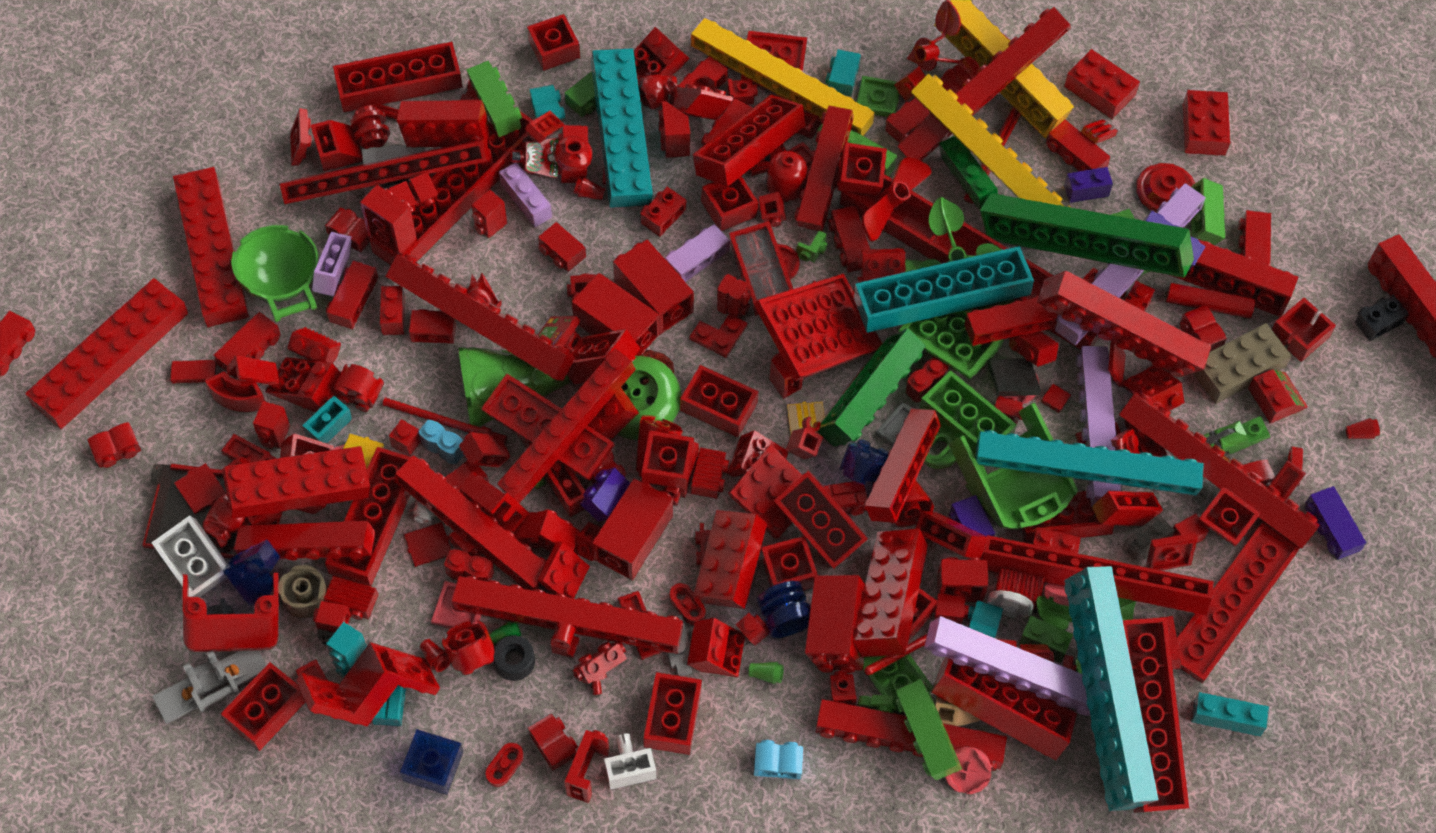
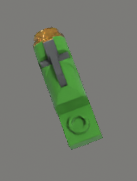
(1238, 436)

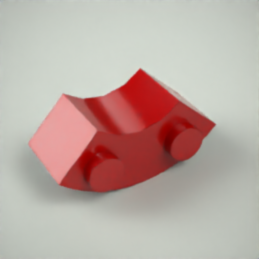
(235, 394)

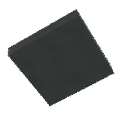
(1013, 377)

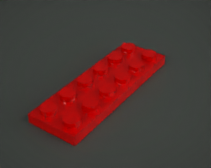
(530, 414)

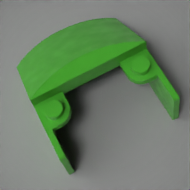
(1015, 496)

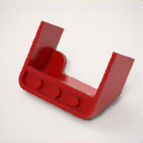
(230, 631)

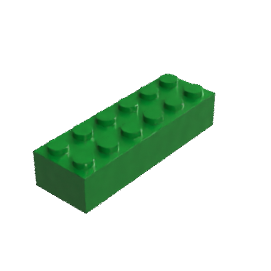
(871, 388)

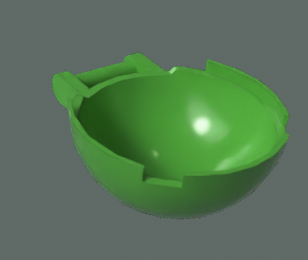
(277, 267)

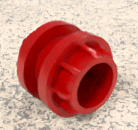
(370, 127)

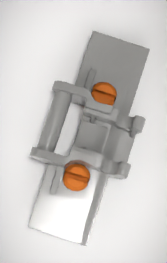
(205, 678)

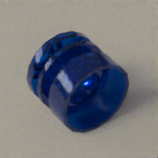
(785, 609)

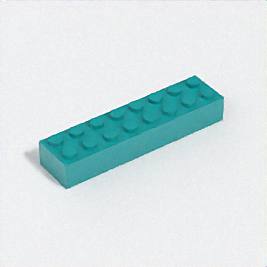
(621, 128)
(943, 289)

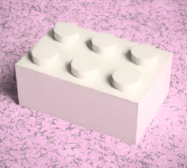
(191, 552)

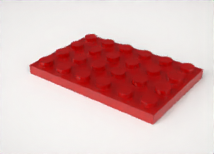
(817, 326)

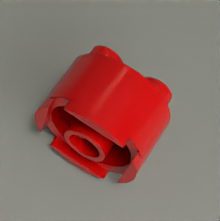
(358, 387)
(468, 646)

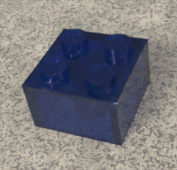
(431, 762)

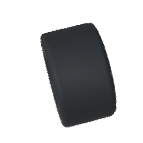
(517, 671)

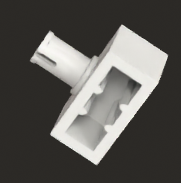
(629, 766)

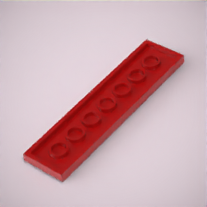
(1234, 601)

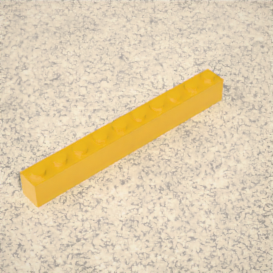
(775, 73)
(981, 143)

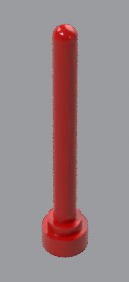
(887, 660)

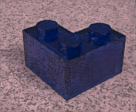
(250, 571)

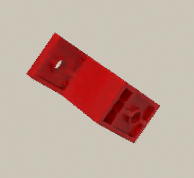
(367, 684)

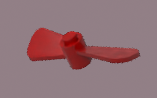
(907, 176)

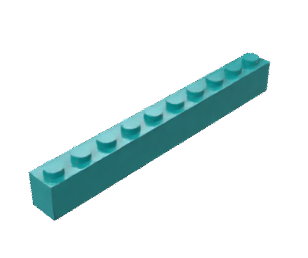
(1089, 463)

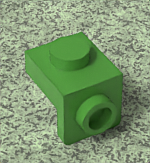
(811, 252)

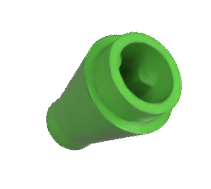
(769, 671)

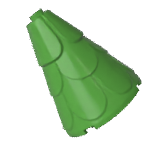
(486, 368)

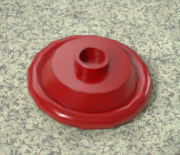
(1158, 182)

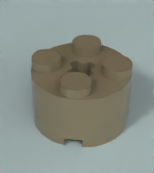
(302, 590)

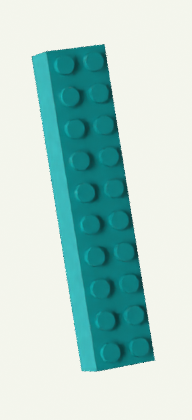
(1110, 689)

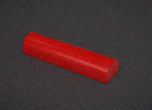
(1214, 300)

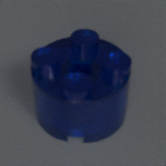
(863, 462)

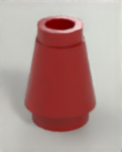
(588, 189)
(1364, 429)
(434, 655)

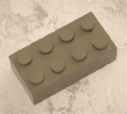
(1237, 362)

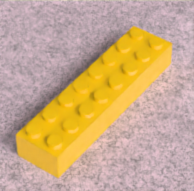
(1030, 91)

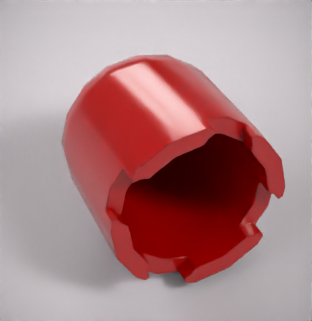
(787, 175)

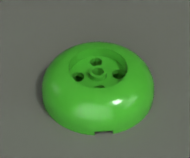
(661, 386)

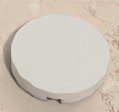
(1013, 603)

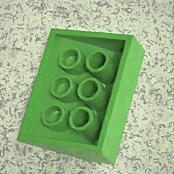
(950, 343)

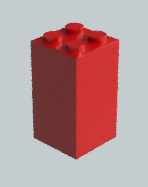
(655, 283)
(609, 308)
(633, 528)
(833, 623)

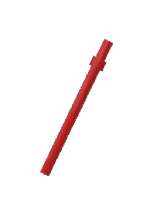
(439, 418)

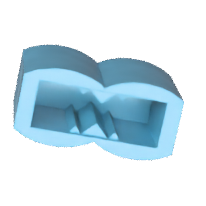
(440, 441)
(778, 760)

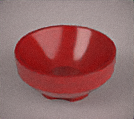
(573, 160)

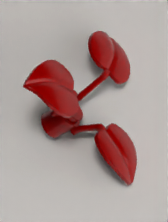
(926, 53)

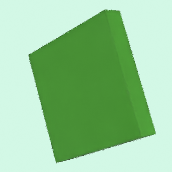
(878, 95)

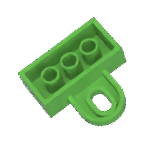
(961, 413)

